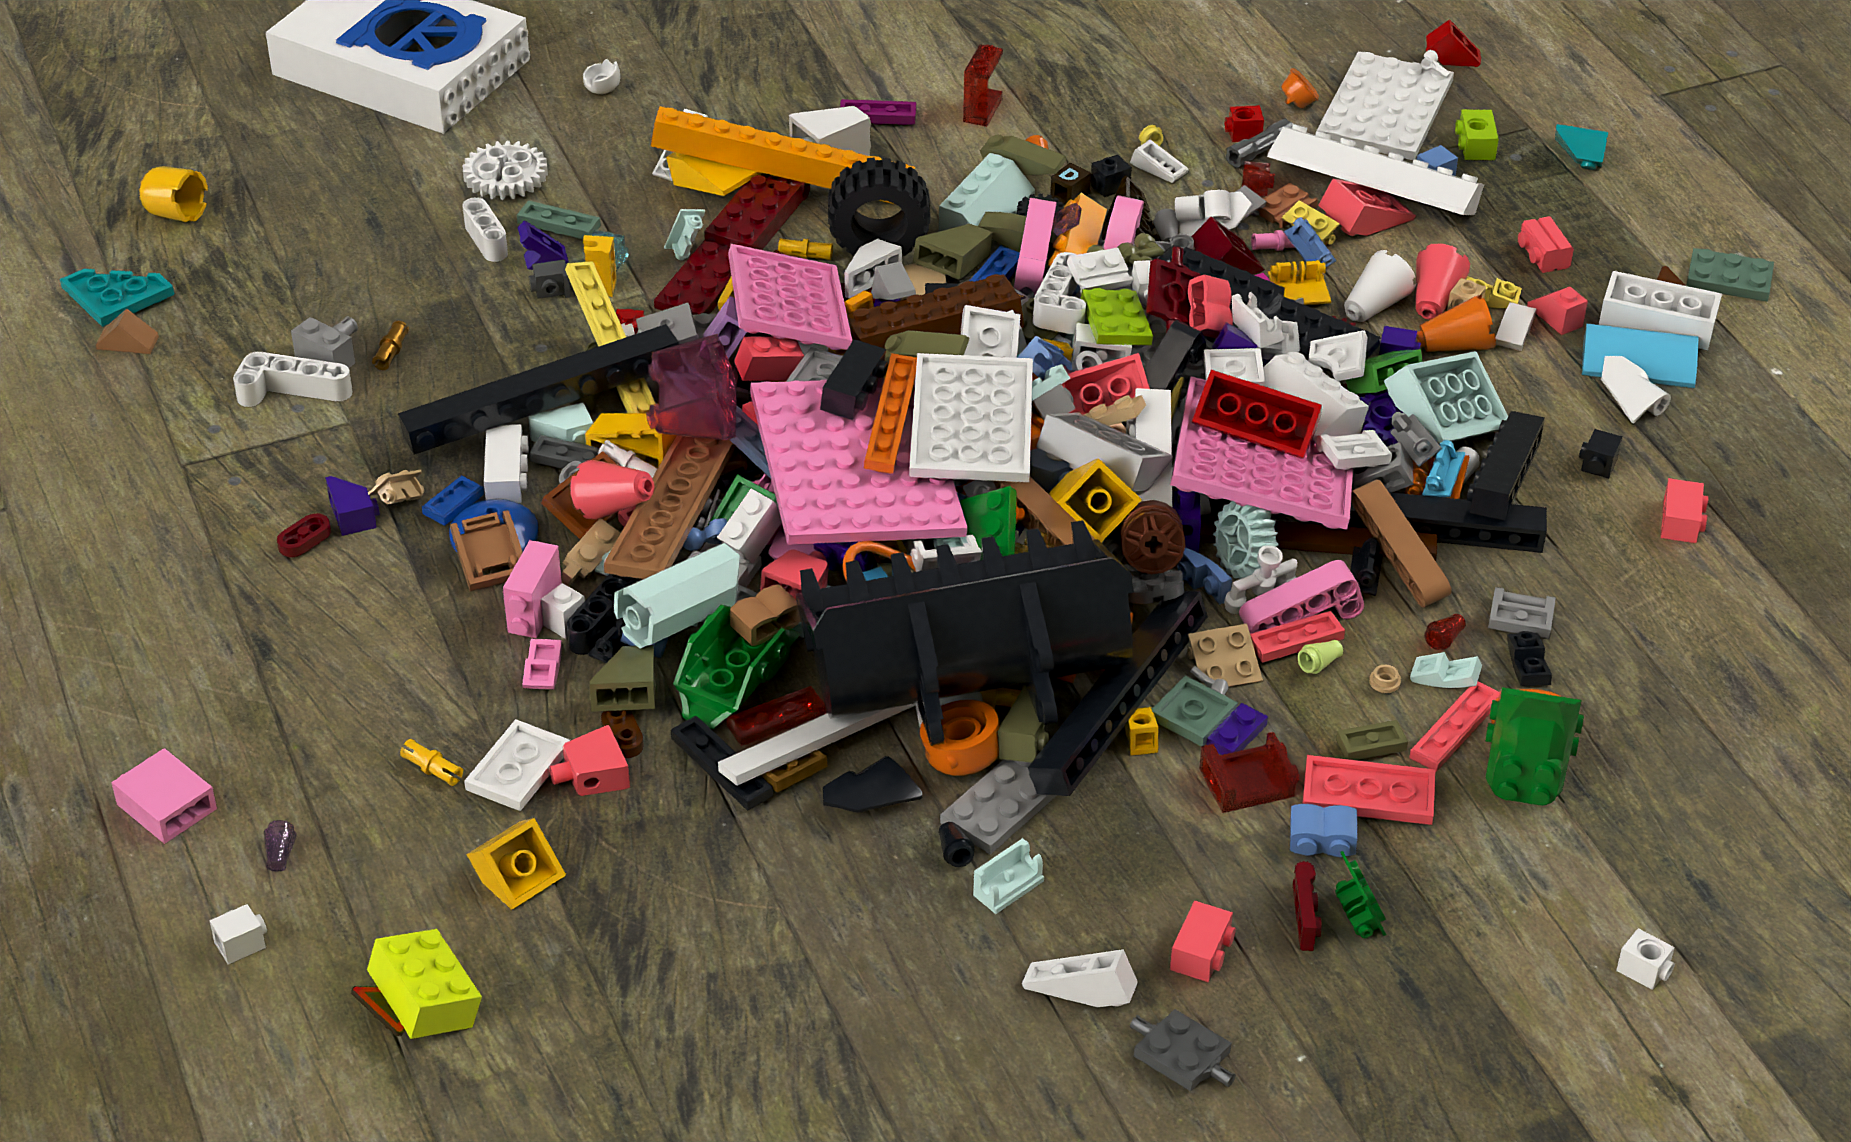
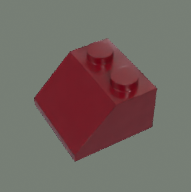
(1224, 245)

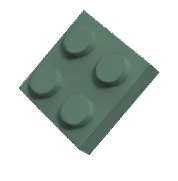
(1193, 710)

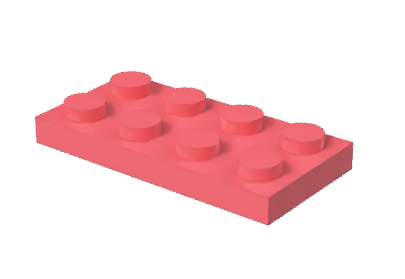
(1371, 788)

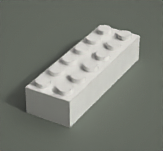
(1154, 428)

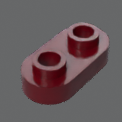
(303, 535)

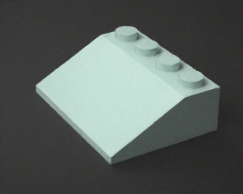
(1448, 397)

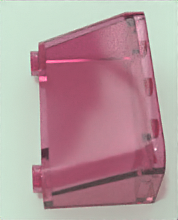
(694, 391)

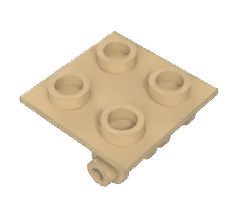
(1226, 655)

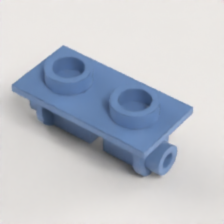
(1308, 242)

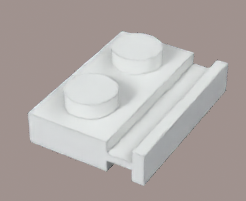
(1100, 270)

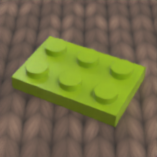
(1116, 317)

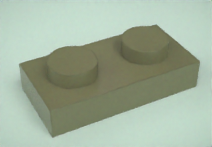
(1372, 740)

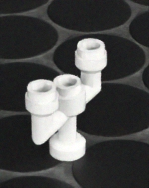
(1263, 579)

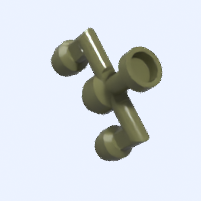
(1144, 249)

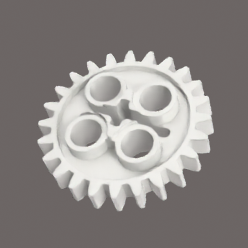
(505, 170)

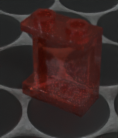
(980, 101)
(1249, 775)

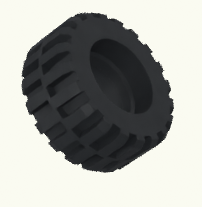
(874, 182)

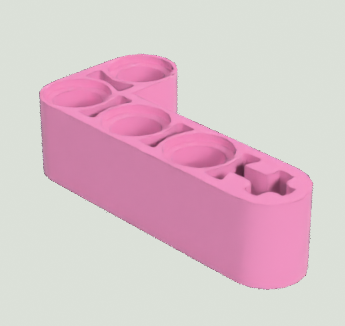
(1035, 244)
(1305, 597)

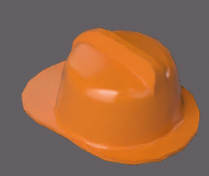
(1299, 90)

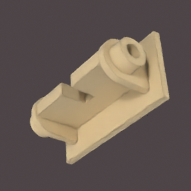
(398, 487)

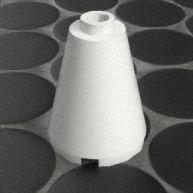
(1379, 286)

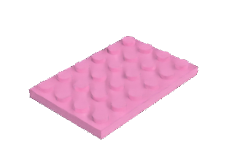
(789, 297)

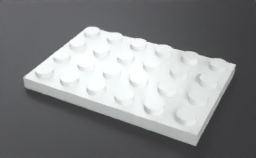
(1386, 104)
(972, 418)

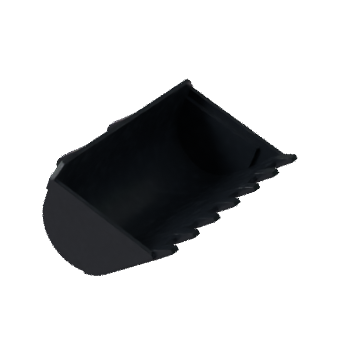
(968, 627)

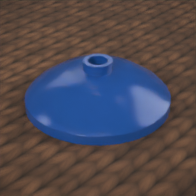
(523, 519)

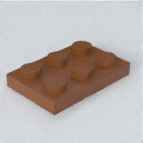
(561, 505)

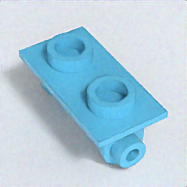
(1444, 471)

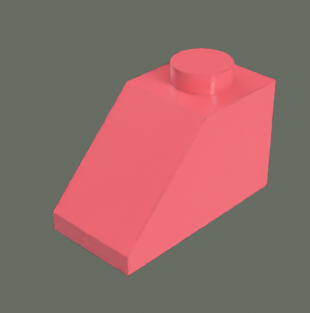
(1561, 309)

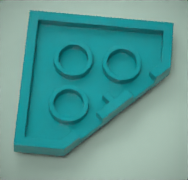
(110, 294)

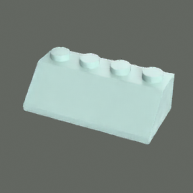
(990, 187)

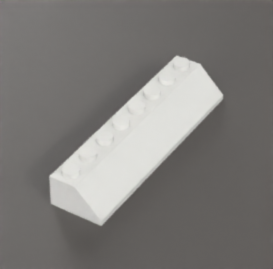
(1377, 170)

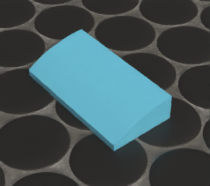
(1663, 356)

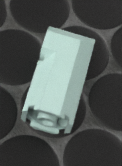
(678, 596)

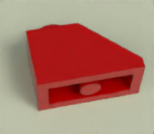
(1453, 46)

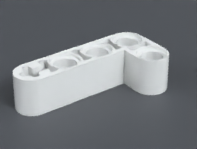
(1053, 301)
(292, 376)

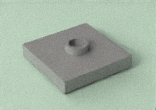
(678, 320)

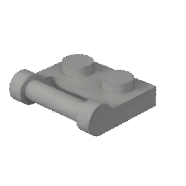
(1521, 613)

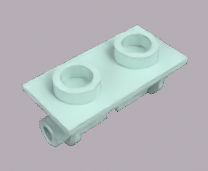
(684, 232)

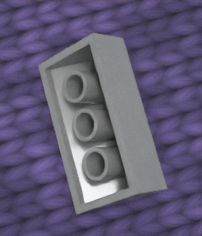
(1083, 439)

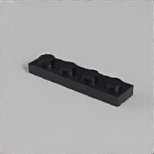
(707, 750)

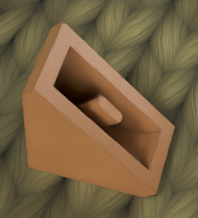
(128, 334)

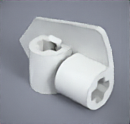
(1220, 204)
(1632, 388)

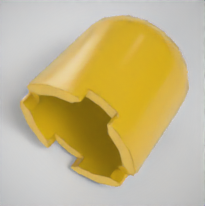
(174, 193)

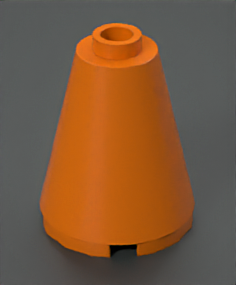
(1459, 328)

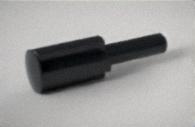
(727, 479)

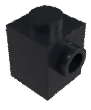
(1108, 174)
(1600, 453)

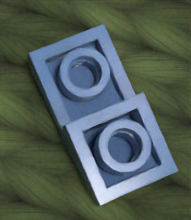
(1201, 572)

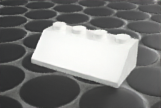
(1660, 307)
(1341, 410)

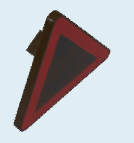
(377, 1004)

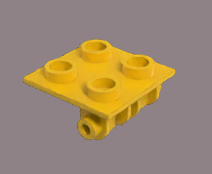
(1305, 283)

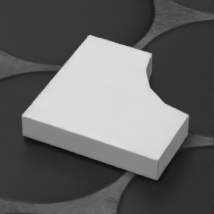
(1341, 354)

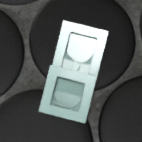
(1438, 671)

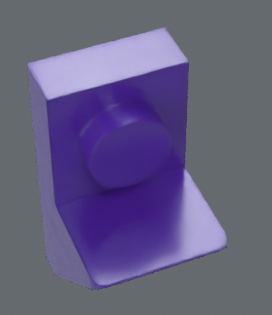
(539, 246)

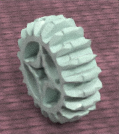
(1241, 535)

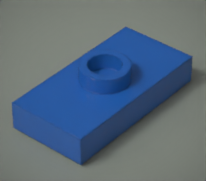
(452, 500)

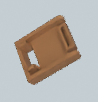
(486, 547)

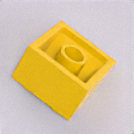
(517, 863)

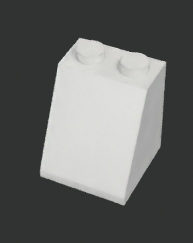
(837, 127)

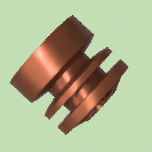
(1149, 520)

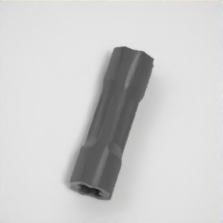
(1248, 148)

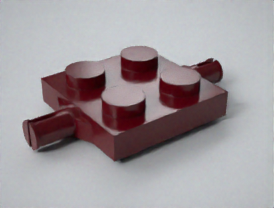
(1169, 289)

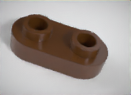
(625, 731)

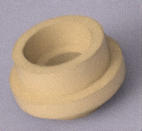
(1385, 679)

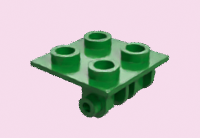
(1359, 902)

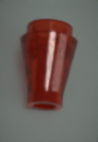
(1443, 632)

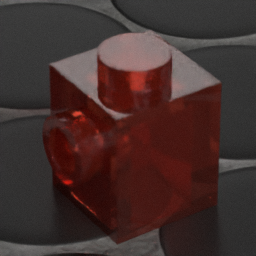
(1258, 177)

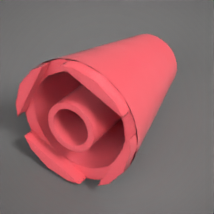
(1436, 275)
(608, 488)

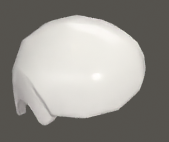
(602, 77)

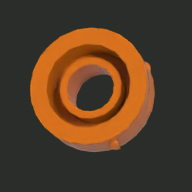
(969, 737)

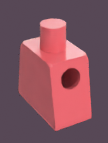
(786, 570)
(593, 764)

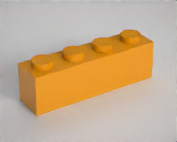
(1086, 233)

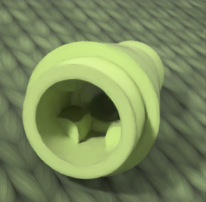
(1317, 656)

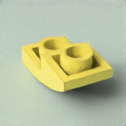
(1500, 293)

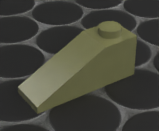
(1027, 156)
(914, 342)
(1021, 733)

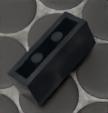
(854, 379)

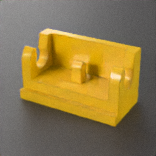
(602, 253)

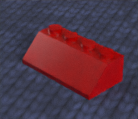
(1257, 414)

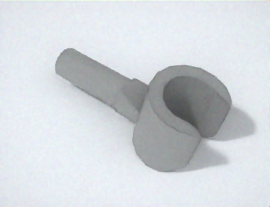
(1218, 685)

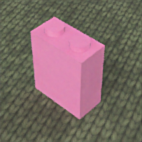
(528, 583)
(164, 795)

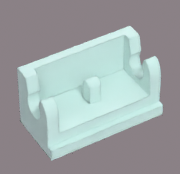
(1007, 876)

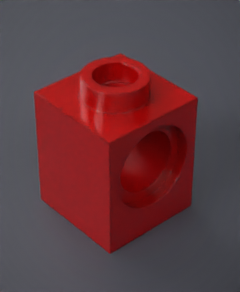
(1244, 122)

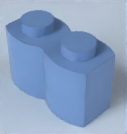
(1323, 830)

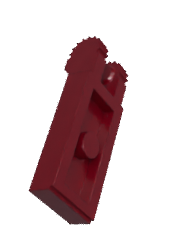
(1306, 905)

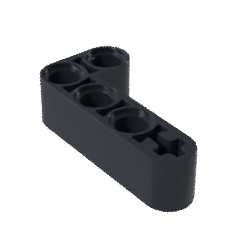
(1176, 350)

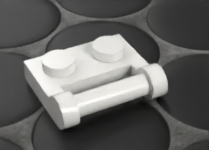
(1354, 450)

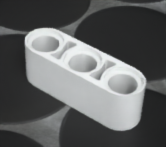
(485, 229)

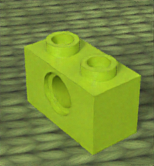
(1477, 134)

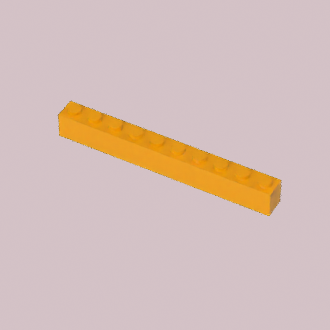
(751, 148)

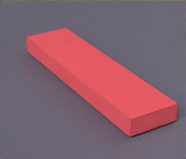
(1454, 726)

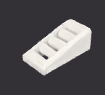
(1153, 159)

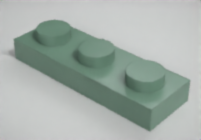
(558, 220)

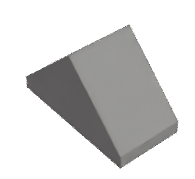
(891, 282)

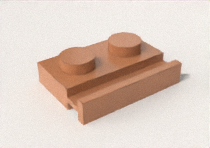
(1282, 201)

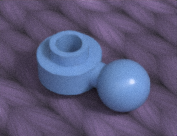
(709, 534)

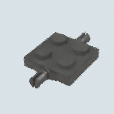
(1182, 1050)

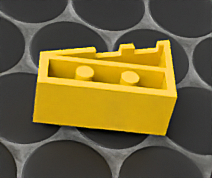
(631, 433)

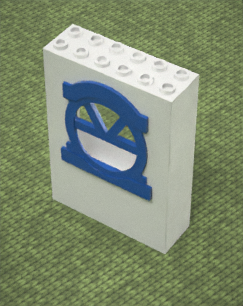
(346, 53)

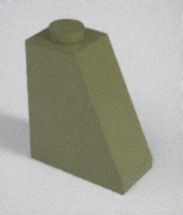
(953, 250)
(625, 681)

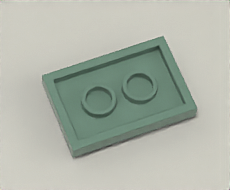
(1730, 274)

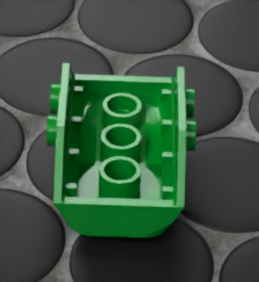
(724, 669)
(1531, 744)

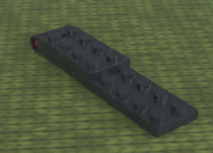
(1271, 301)

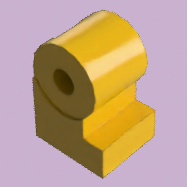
(1142, 732)

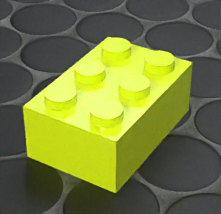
(424, 983)

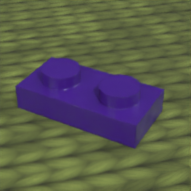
(1238, 729)

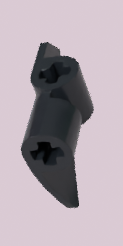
(872, 788)

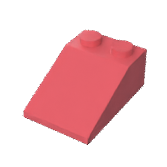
(1363, 208)
(1106, 383)

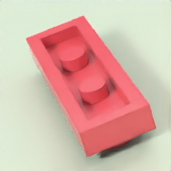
(1292, 636)

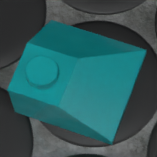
(1582, 144)

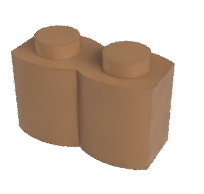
(764, 615)

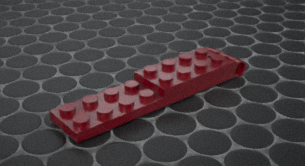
(746, 221)

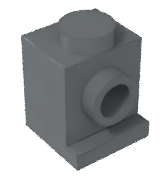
(550, 279)

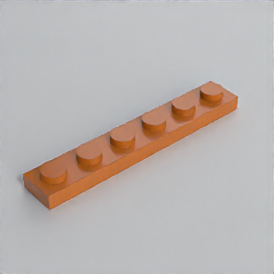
(891, 414)

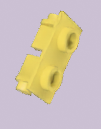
(1319, 222)

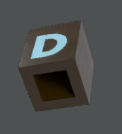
(1070, 182)

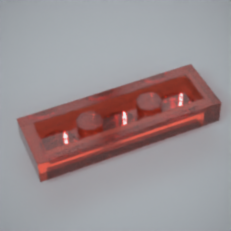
(776, 715)

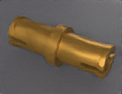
(390, 345)

